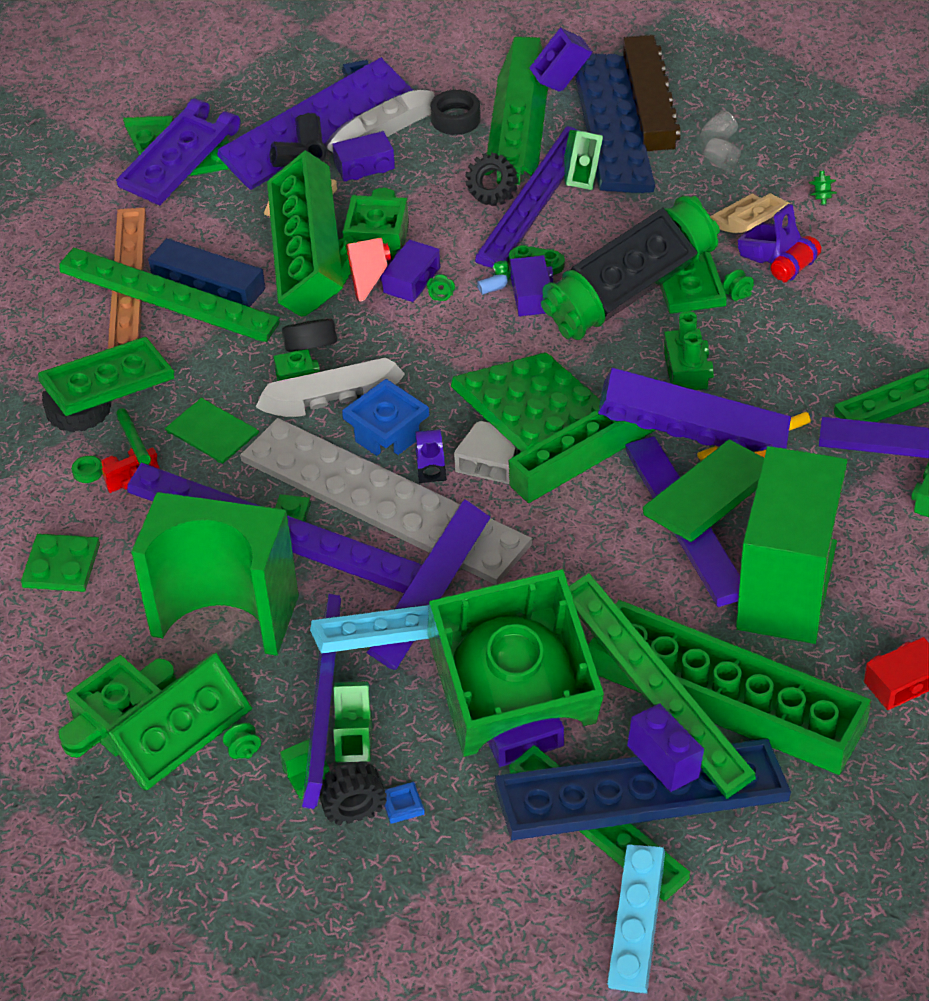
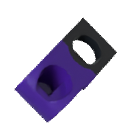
(430, 454)

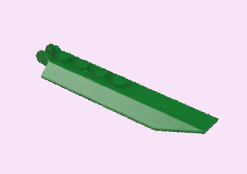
(518, 109)

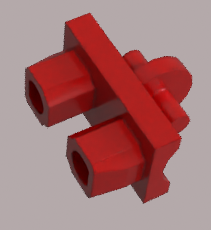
(119, 473)

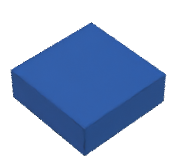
(403, 803)

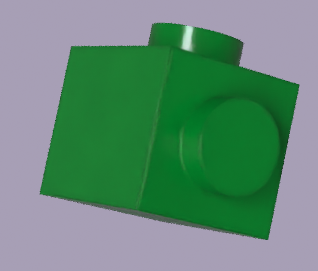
(294, 365)

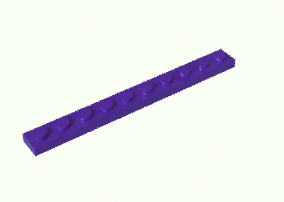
(305, 538)

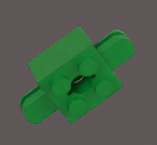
(378, 217)
(101, 698)

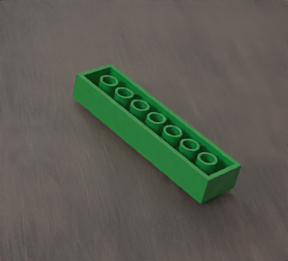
(750, 691)

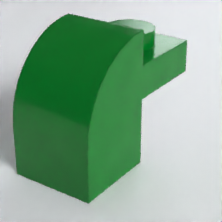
(352, 722)

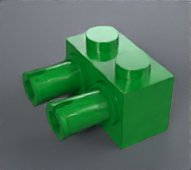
(687, 354)

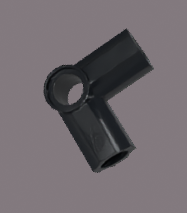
(308, 138)

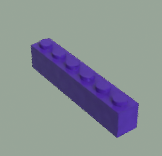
(690, 413)

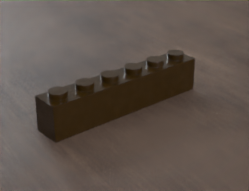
(651, 92)

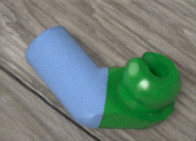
(498, 280)

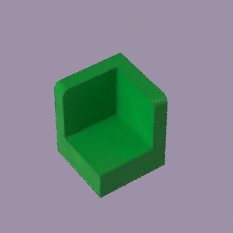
(294, 765)

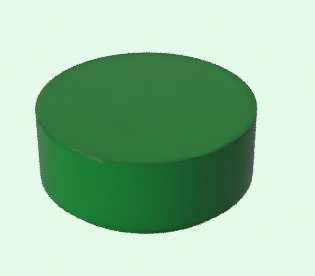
(87, 469)

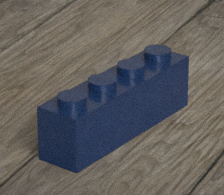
(207, 272)

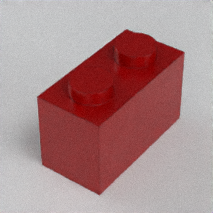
(899, 674)

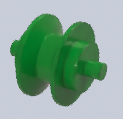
(822, 187)
(738, 284)
(241, 740)

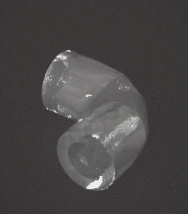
(714, 141)

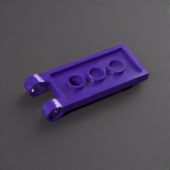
(171, 157)

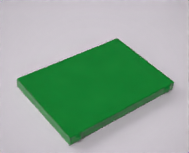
(211, 430)

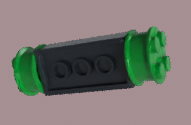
(630, 267)

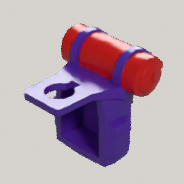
(780, 246)

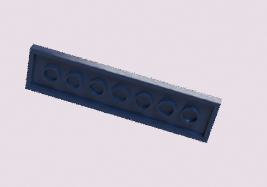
(611, 112)
(625, 793)

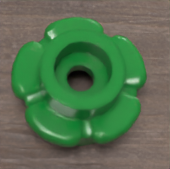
(434, 290)

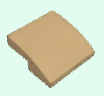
(748, 213)

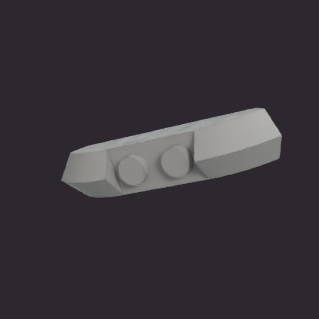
(386, 117)
(292, 395)

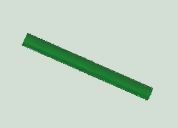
(133, 436)

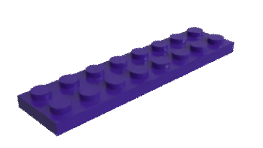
(335, 105)

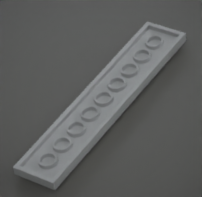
(378, 496)

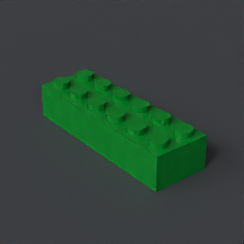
(304, 234)

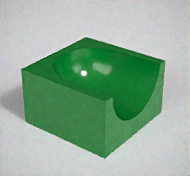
(790, 544)
(512, 658)

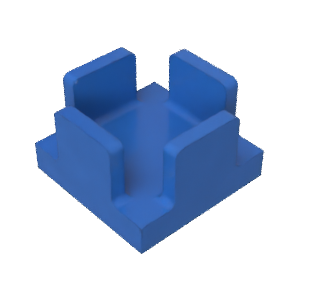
(385, 418)

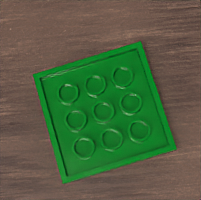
(527, 398)

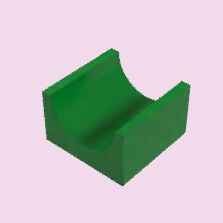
(216, 555)

